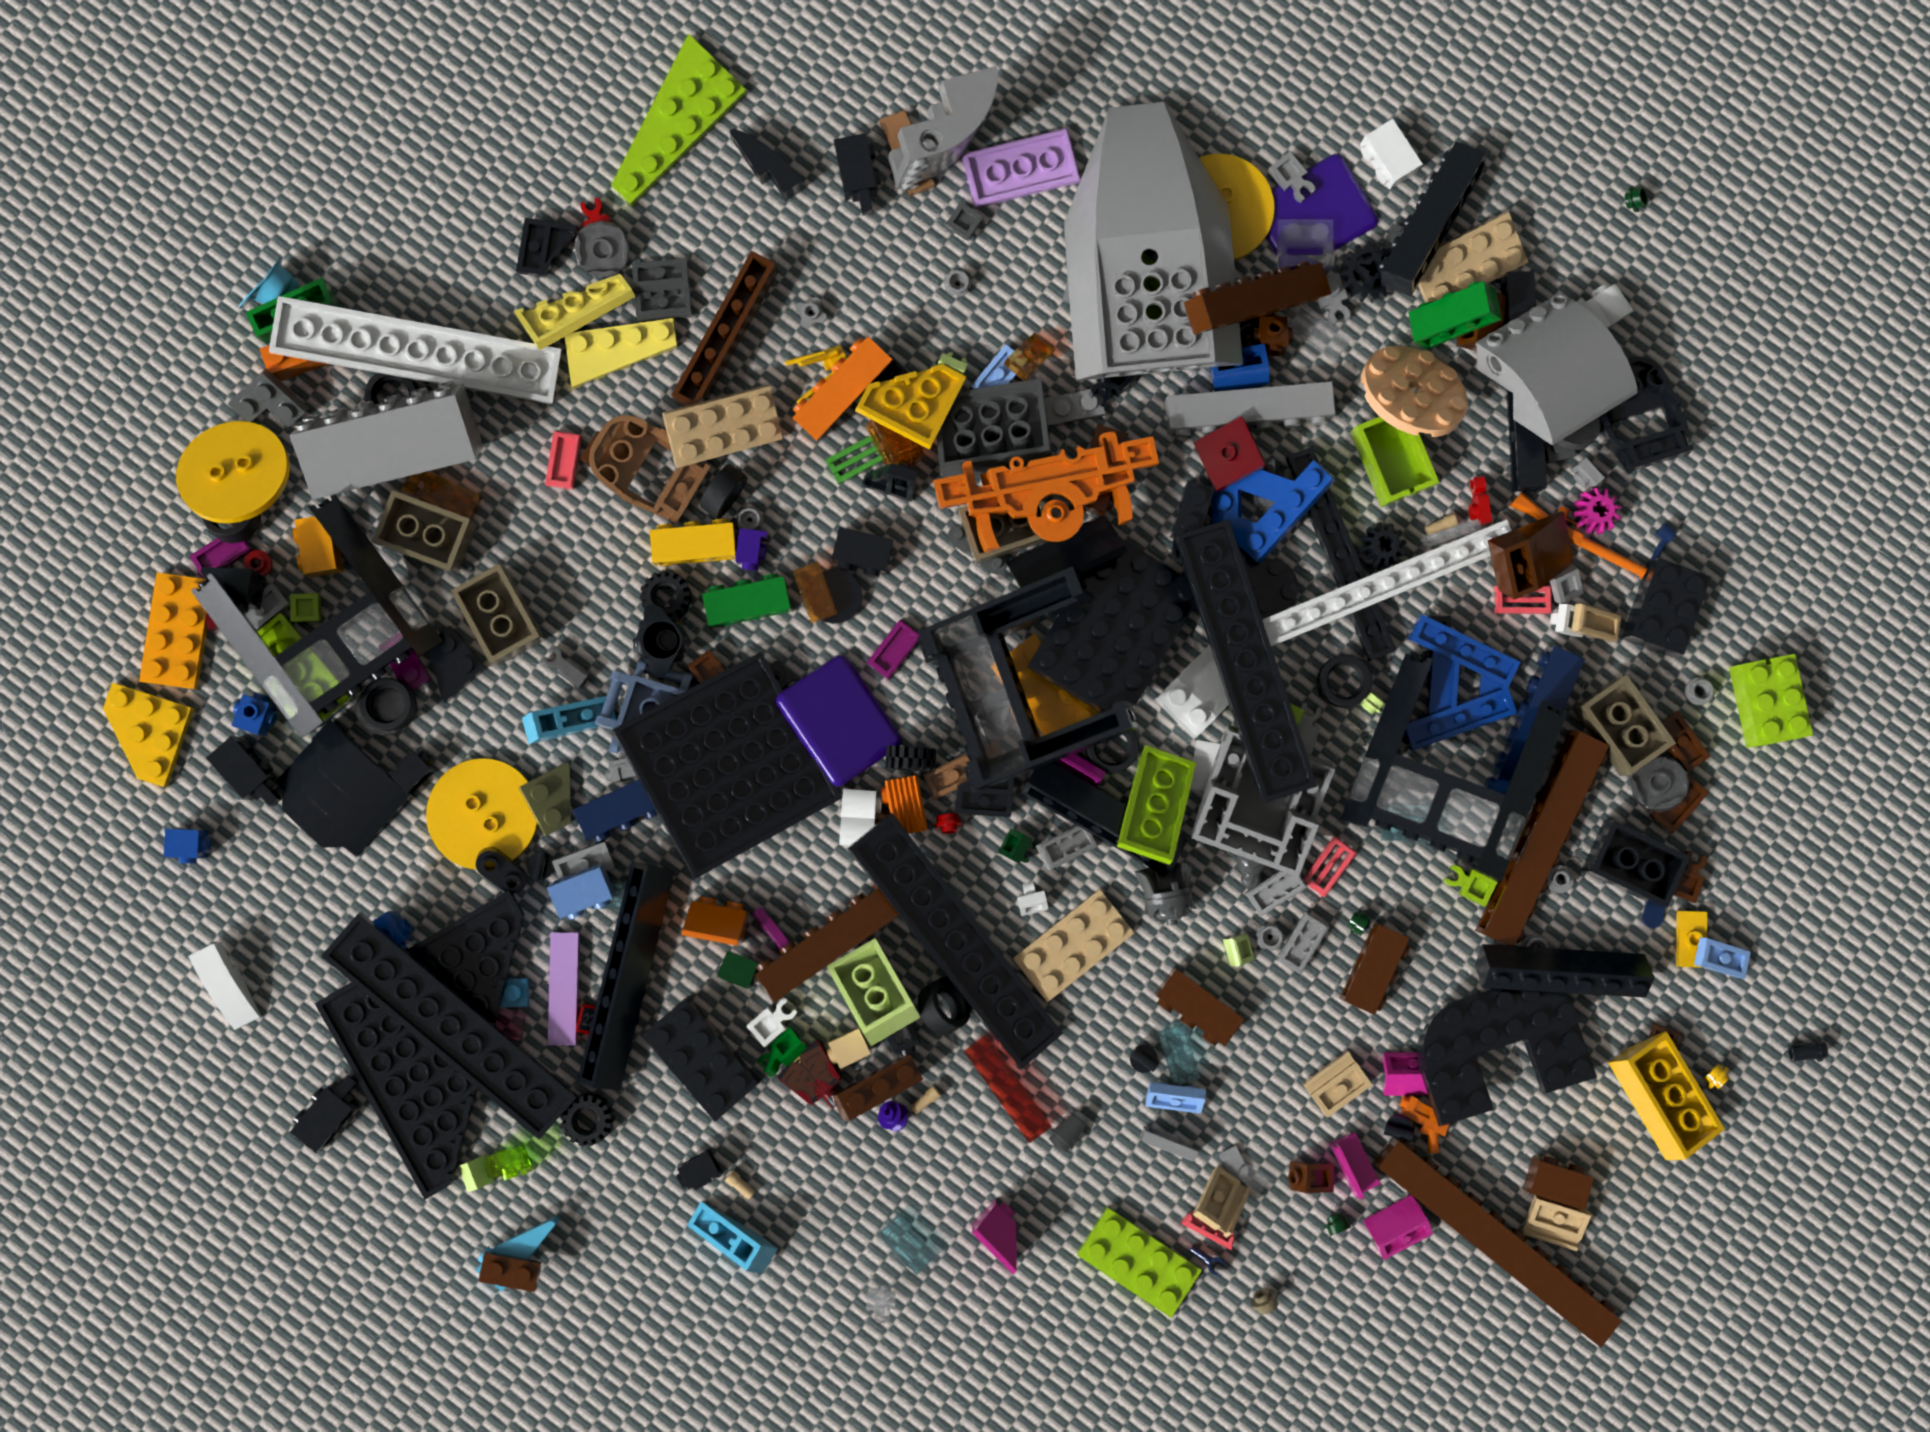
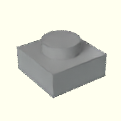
(1586, 474)
(1566, 585)

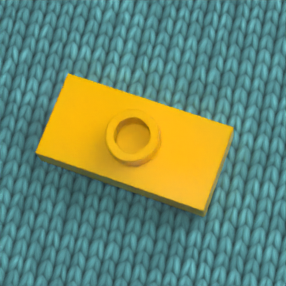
(1689, 928)

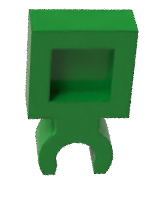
(784, 1050)

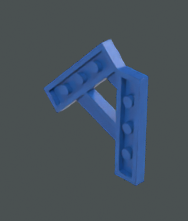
(1291, 503)
(1444, 714)

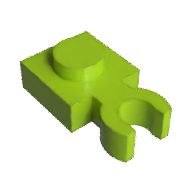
(1473, 886)

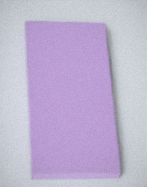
(1021, 168)

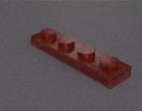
(1007, 1088)

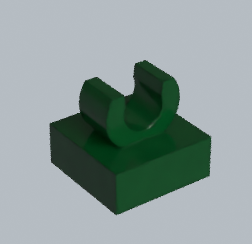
(1015, 846)

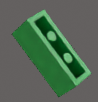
(1455, 314)
(263, 316)
(746, 601)

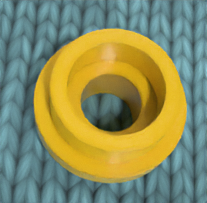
(1716, 1076)

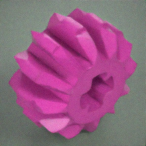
(1601, 502)

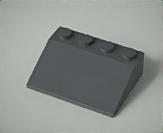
(994, 427)

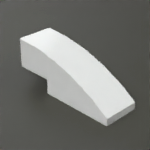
(225, 985)

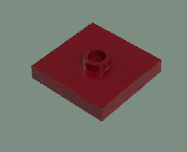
(1230, 454)

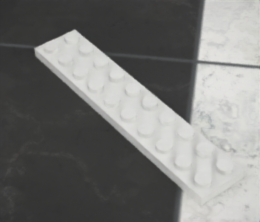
(414, 350)

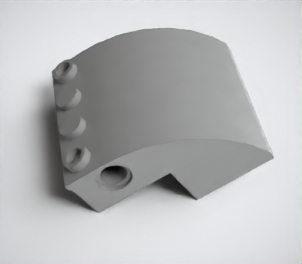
(949, 128)
(1558, 367)
(1238, 822)

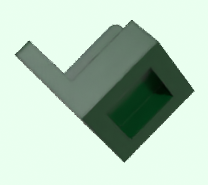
(738, 969)

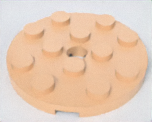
(1440, 395)

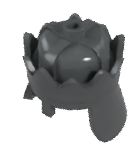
(1167, 896)

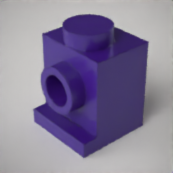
(751, 548)

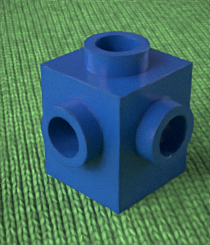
(255, 714)
(396, 927)

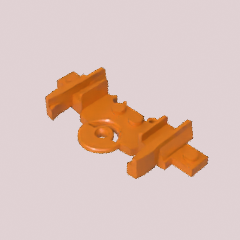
(1022, 488)

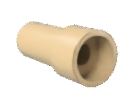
(1445, 523)
(930, 1096)
(740, 1185)

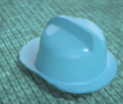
(275, 284)

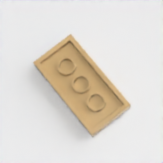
(1474, 256)
(722, 426)
(1073, 945)

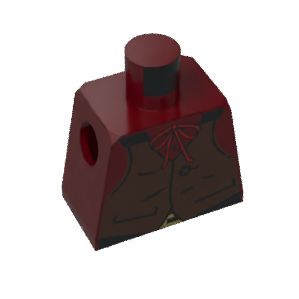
(812, 1075)

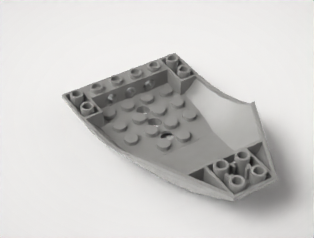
(1134, 196)

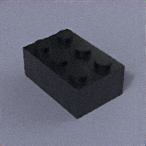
(1666, 607)
(1635, 863)

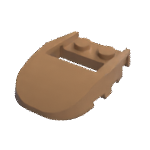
(619, 455)

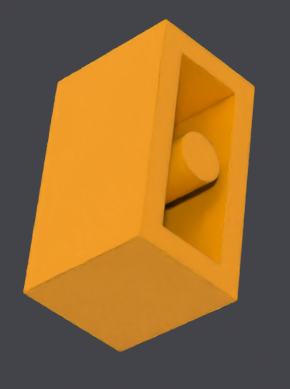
(317, 550)

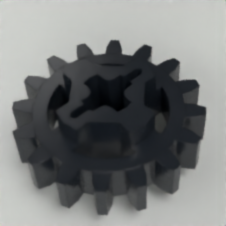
(1360, 270)

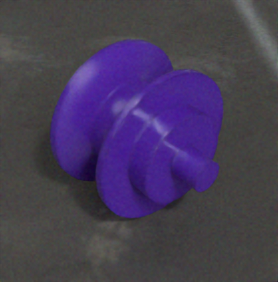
(893, 1116)

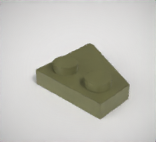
(550, 798)

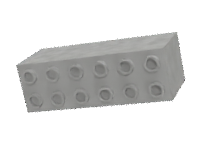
(386, 440)

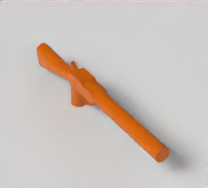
(1527, 506)

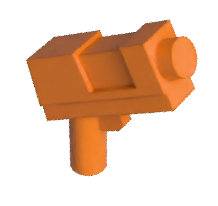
(1424, 1116)

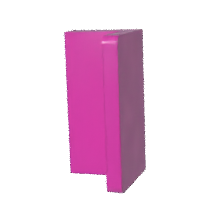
(1402, 1074)
(1354, 1164)
(1398, 1227)

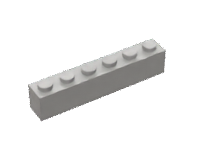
(1258, 406)

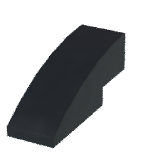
(767, 164)

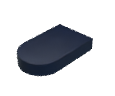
(1652, 915)

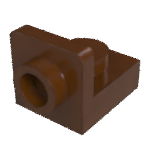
(1311, 1177)

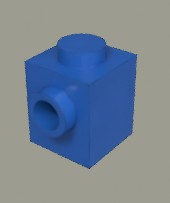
(186, 844)

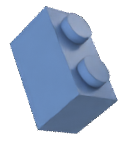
(581, 891)

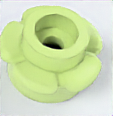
(1373, 703)

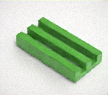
(848, 451)

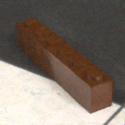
(1257, 297)
(726, 330)
(824, 944)

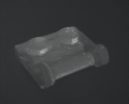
(1305, 235)

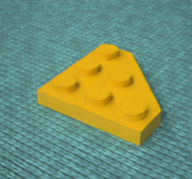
(913, 402)
(148, 731)

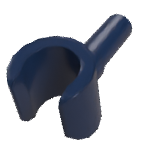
(1666, 534)
(1211, 1262)

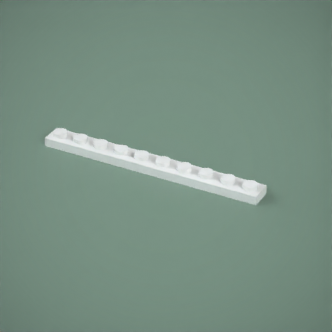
(1382, 585)

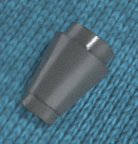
(1068, 1132)

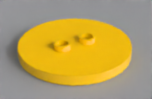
(1247, 197)
(232, 472)
(477, 809)

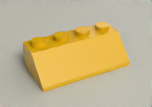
(1666, 1096)

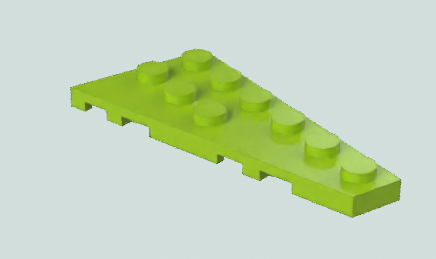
(685, 110)

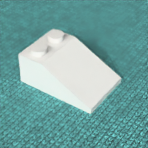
(1195, 695)

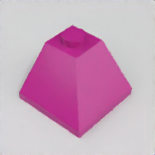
(997, 1232)

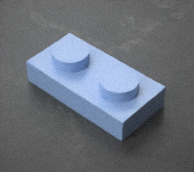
(996, 372)
(1722, 958)
(1175, 1097)

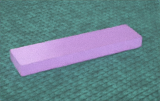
(563, 988)

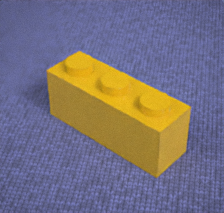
(693, 543)

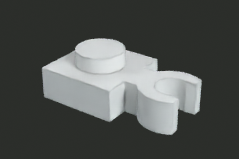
(769, 1024)

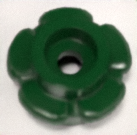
(1636, 198)
(1359, 922)
(1337, 1224)

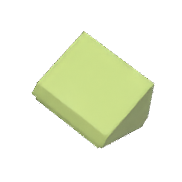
(1238, 950)
(474, 1173)

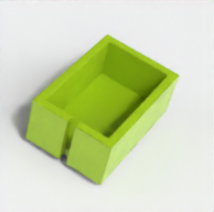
(1393, 461)
(1770, 701)

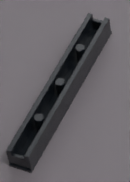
(1525, 447)

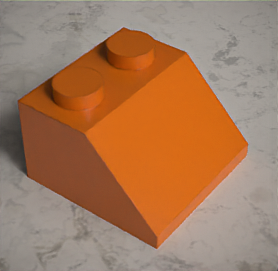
(716, 921)

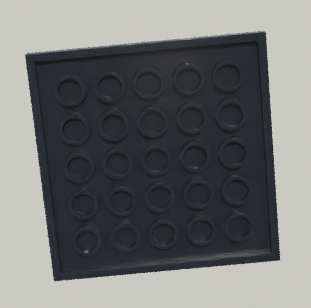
(724, 766)

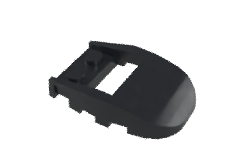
(1652, 394)

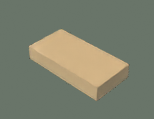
(1596, 622)

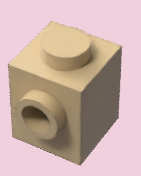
(848, 1048)

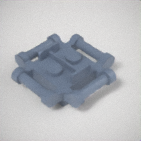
(640, 696)

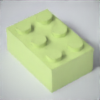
(873, 992)

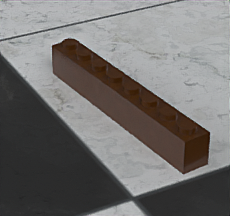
(1543, 837)

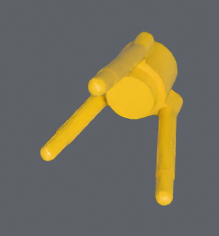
(827, 357)

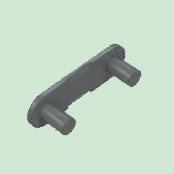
(957, 538)

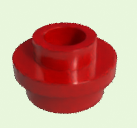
(266, 562)
(948, 823)

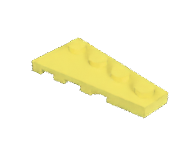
(561, 317)
(606, 350)

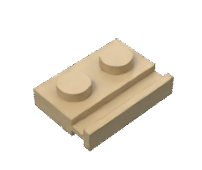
(1337, 1084)
(1222, 1201)
(1556, 1223)

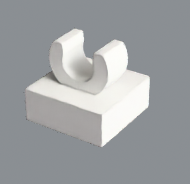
(1564, 619)
(1032, 901)

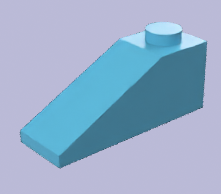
(563, 720)
(732, 1238)
(524, 1243)

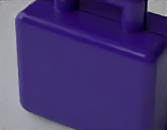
(1335, 198)
(838, 720)

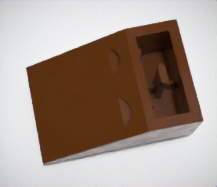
(1531, 555)

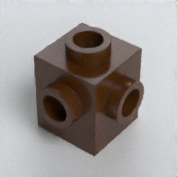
(1274, 333)

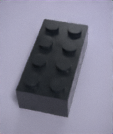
(701, 1058)

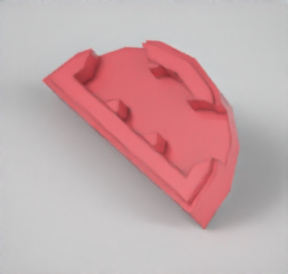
(1202, 1228)

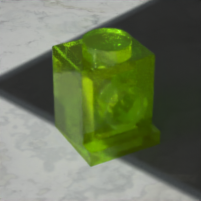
(508, 1162)

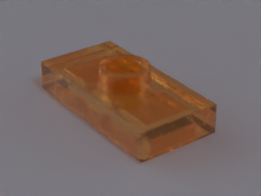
(1029, 356)
(815, 592)

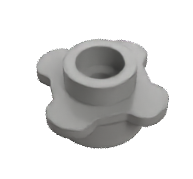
(811, 320)

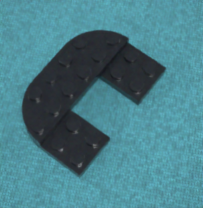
(1490, 1021)

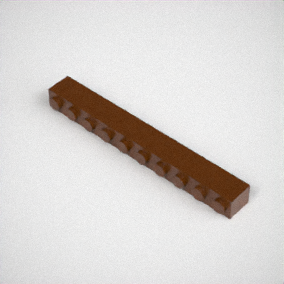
(1497, 1242)

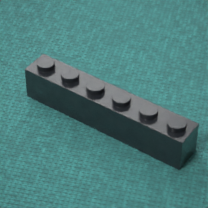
(1432, 218)
(1087, 808)
(1564, 970)

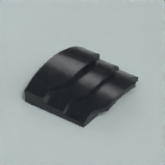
(339, 792)

